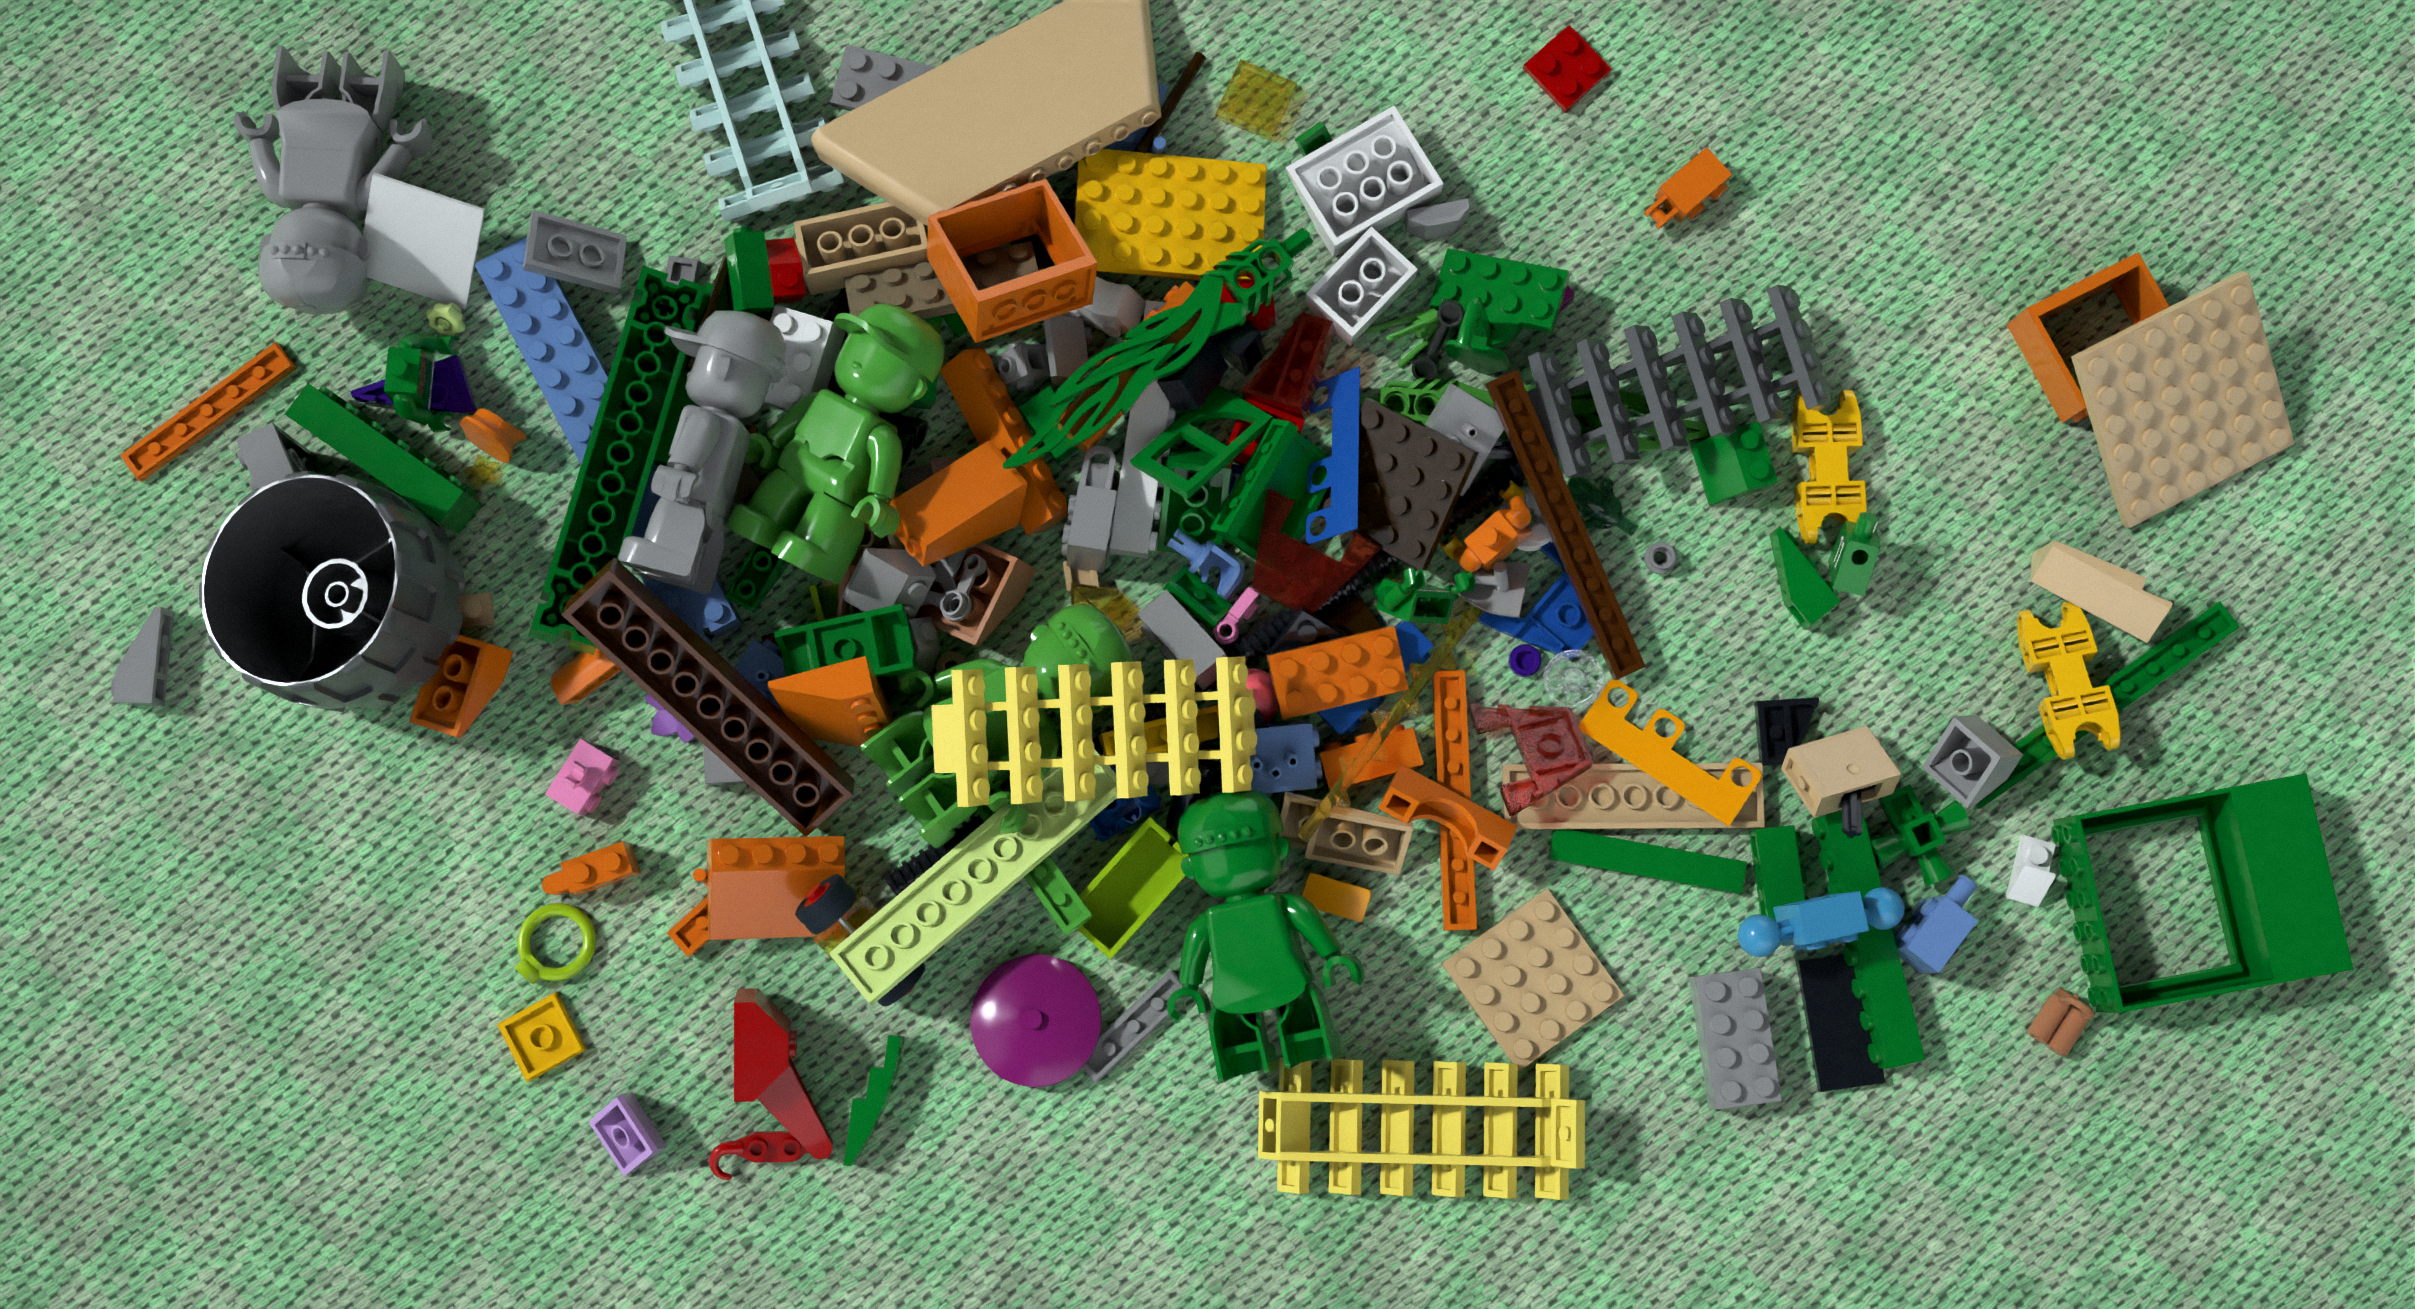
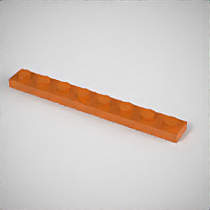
(1453, 774)

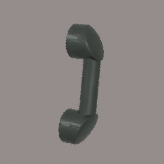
(1427, 363)

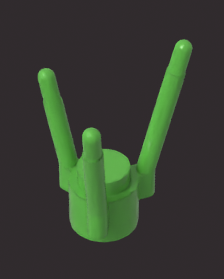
(1423, 325)

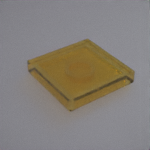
(1256, 100)

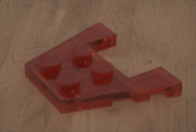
(1295, 572)
(1547, 743)

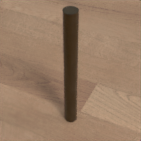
(1171, 102)

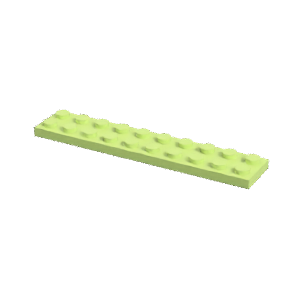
(964, 885)

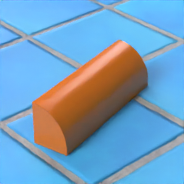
(582, 676)

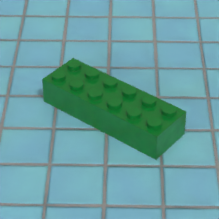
(384, 456)

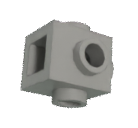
(1023, 365)

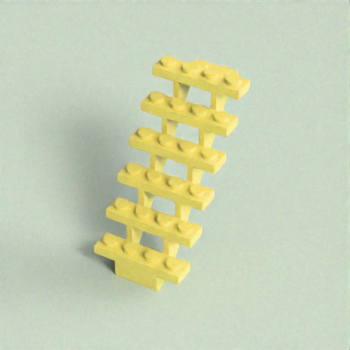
(963, 750)
(1558, 1129)

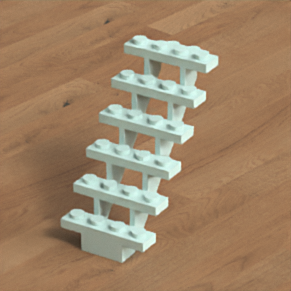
(739, 107)

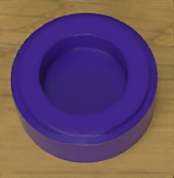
(1524, 660)

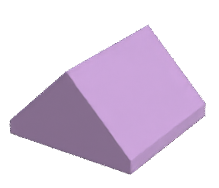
(627, 1133)

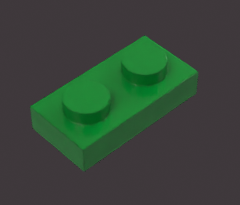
(1198, 597)

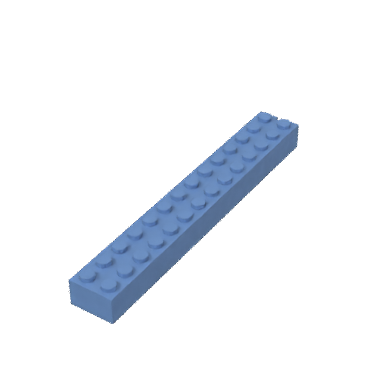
(573, 385)

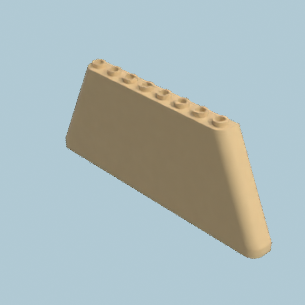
(1004, 110)

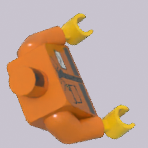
(1494, 537)

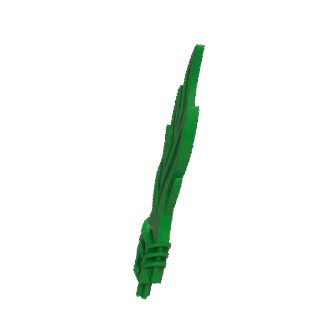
(1136, 350)

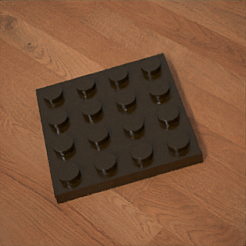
(1406, 483)

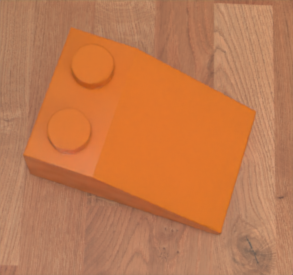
(462, 686)

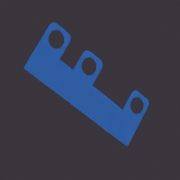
(1344, 462)

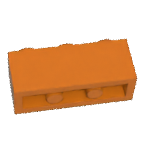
(1400, 748)

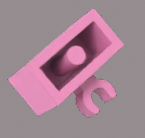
(583, 778)

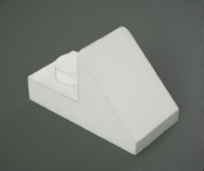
(2030, 871)

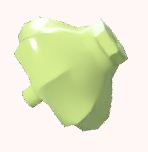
(446, 319)

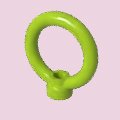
(531, 967)

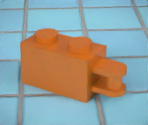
(1689, 189)
(593, 870)

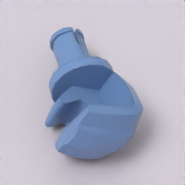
(1209, 555)

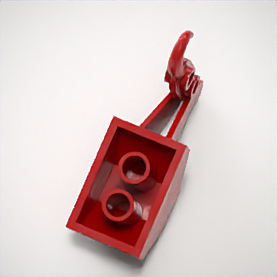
(768, 1074)

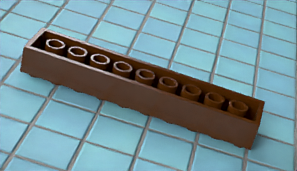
(708, 697)

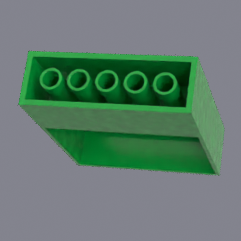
(2266, 882)

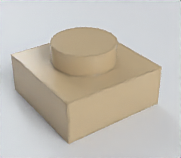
(1078, 576)
(477, 610)

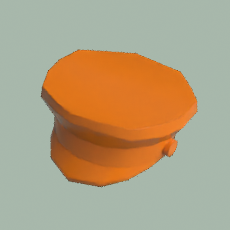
(492, 434)

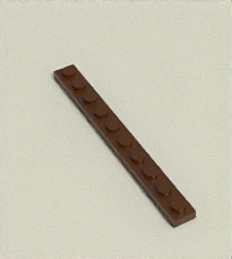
(1565, 525)

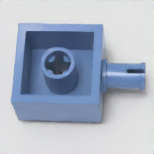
(1936, 928)

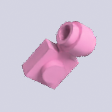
(1243, 608)

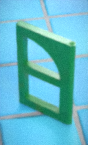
(1218, 405)

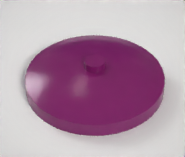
(1036, 1020)

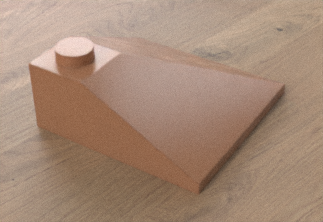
(992, 595)

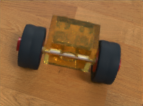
(834, 912)

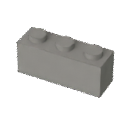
(1181, 637)

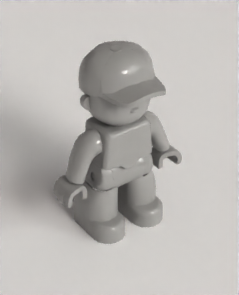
(325, 175)
(729, 381)

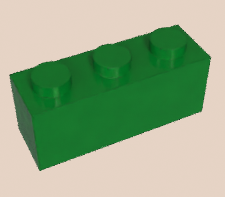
(1777, 867)

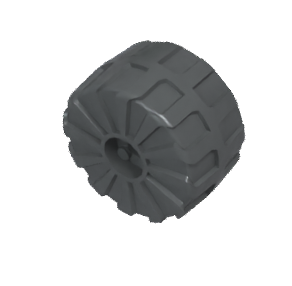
(331, 592)

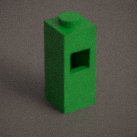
(749, 271)

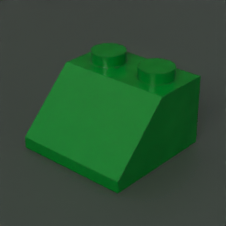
(1734, 464)

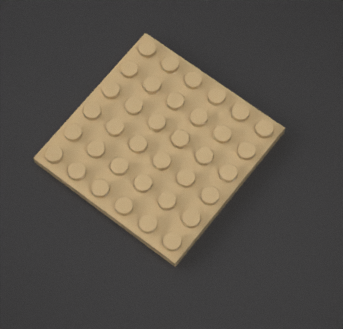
(2184, 399)

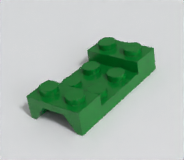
(878, 634)

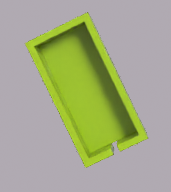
(1131, 888)

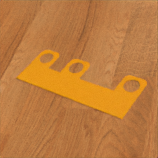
(1654, 756)

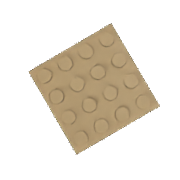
(1532, 979)

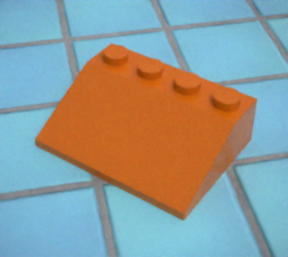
(835, 702)
(762, 881)

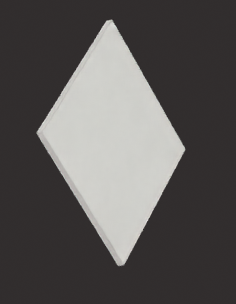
(421, 240)

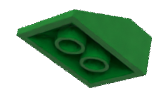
(1197, 513)

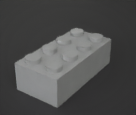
(1735, 1038)

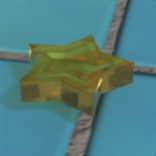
(482, 472)

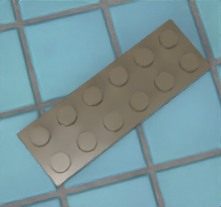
(920, 290)

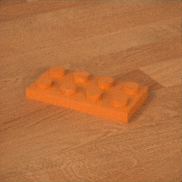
(1337, 672)

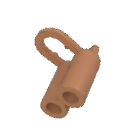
(2060, 1022)

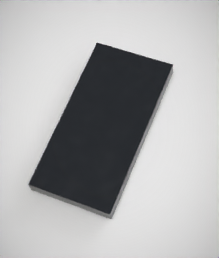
(1834, 1025)

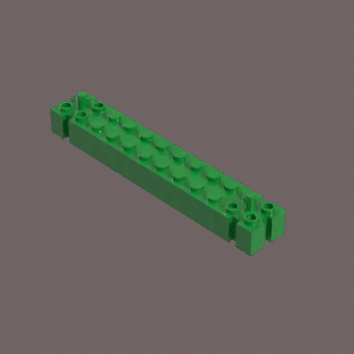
(618, 448)

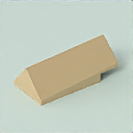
(2099, 588)
(1347, 836)

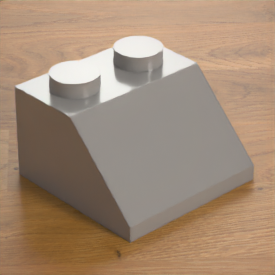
(1066, 347)
(888, 579)
(1971, 759)

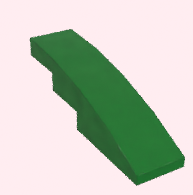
(868, 1111)

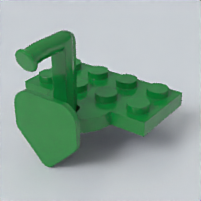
(1497, 297)

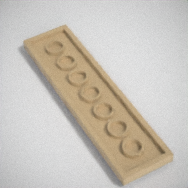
(1628, 799)

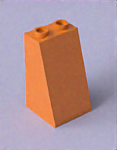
(960, 505)

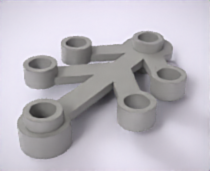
(946, 571)

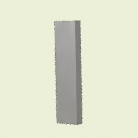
(1132, 1027)

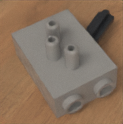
(1471, 424)

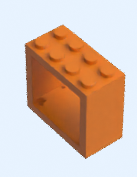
(1000, 221)
(2137, 295)

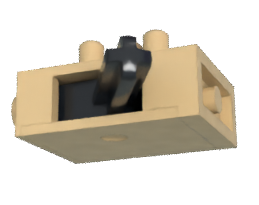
(1841, 775)

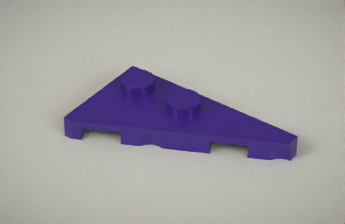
(449, 389)

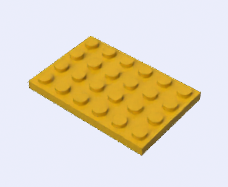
(1167, 211)

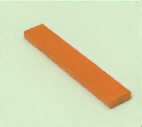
(208, 411)

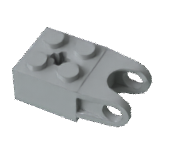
(1091, 514)

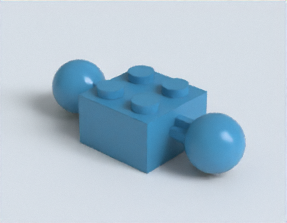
(1821, 921)

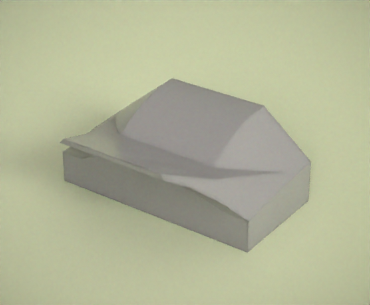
(1437, 219)

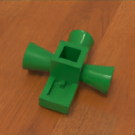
(1918, 833)

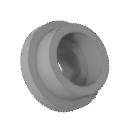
(1669, 553)

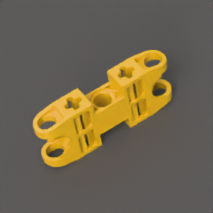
(1827, 443)
(2073, 701)

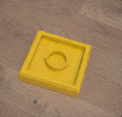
(542, 1037)

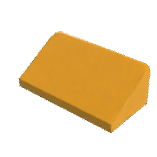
(1336, 897)

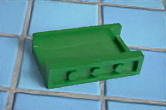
(1276, 464)

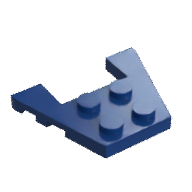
(1554, 622)

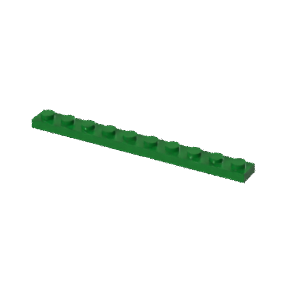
(2131, 683)

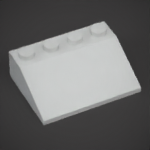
(1364, 180)

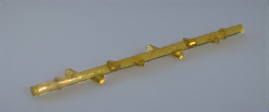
(1387, 721)

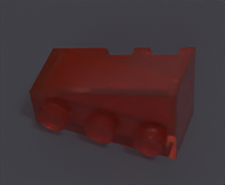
(1295, 367)

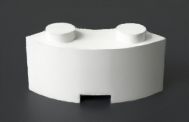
(1113, 310)

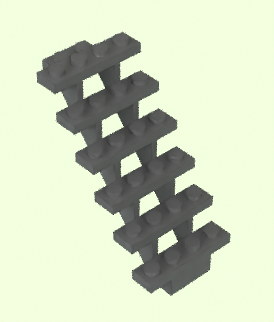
(1553, 396)

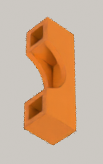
(1480, 831)

